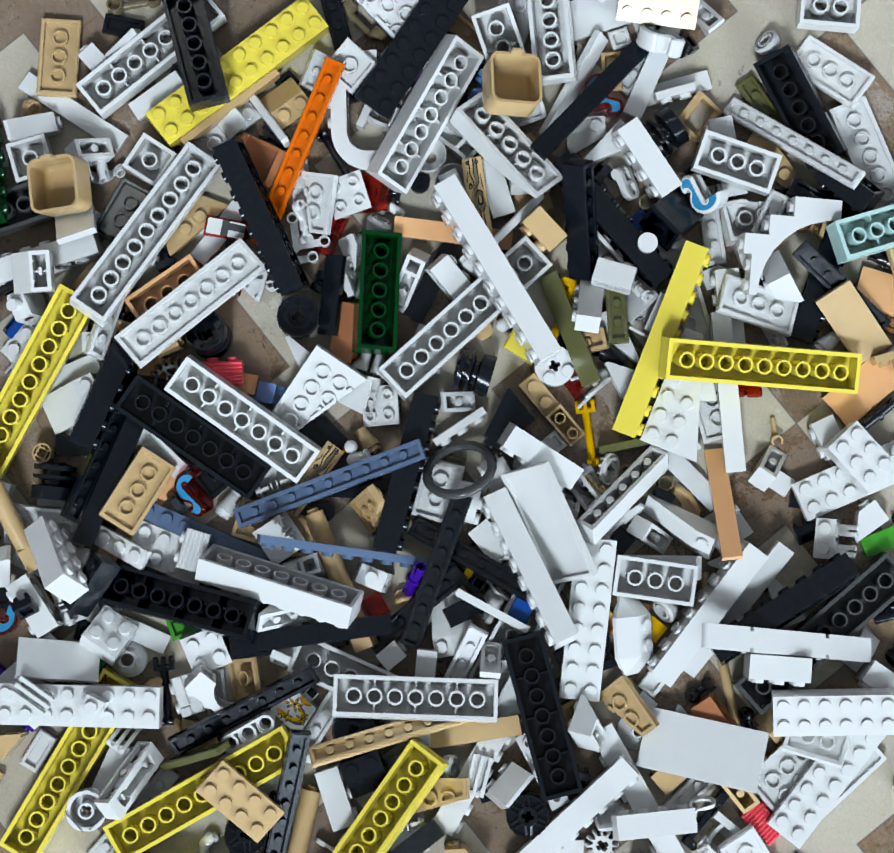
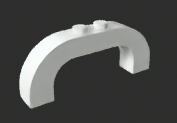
(340, 126)

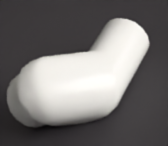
(394, 209)
(207, 840)

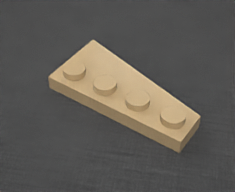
(446, 792)

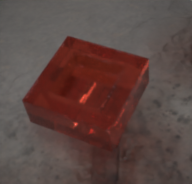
(574, 389)

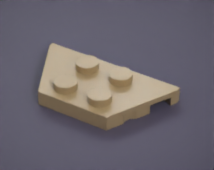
(194, 223)

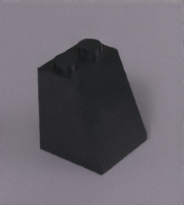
(671, 218)
(508, 411)
(364, 772)

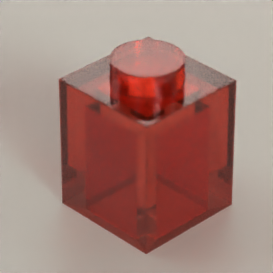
(376, 604)

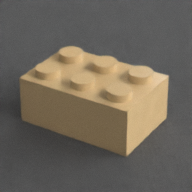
(542, 229)

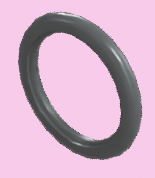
(467, 491)

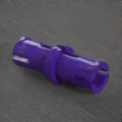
(414, 578)

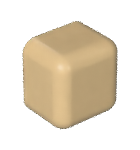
(512, 83)
(59, 185)

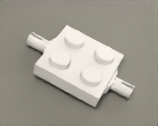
(16, 345)

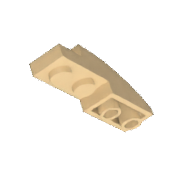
(551, 409)

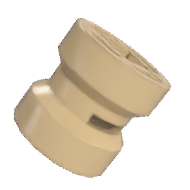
(47, 453)

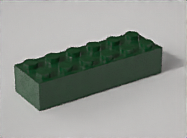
(376, 292)

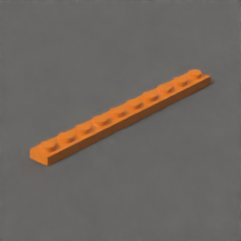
(305, 135)

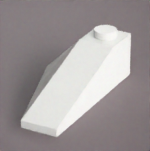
(739, 217)
(444, 637)

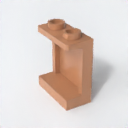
(265, 157)

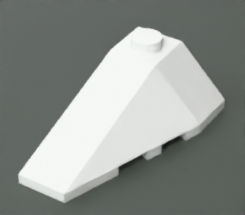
(689, 529)

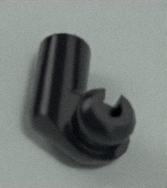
(886, 615)

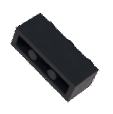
(100, 573)

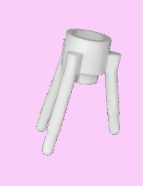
(606, 378)

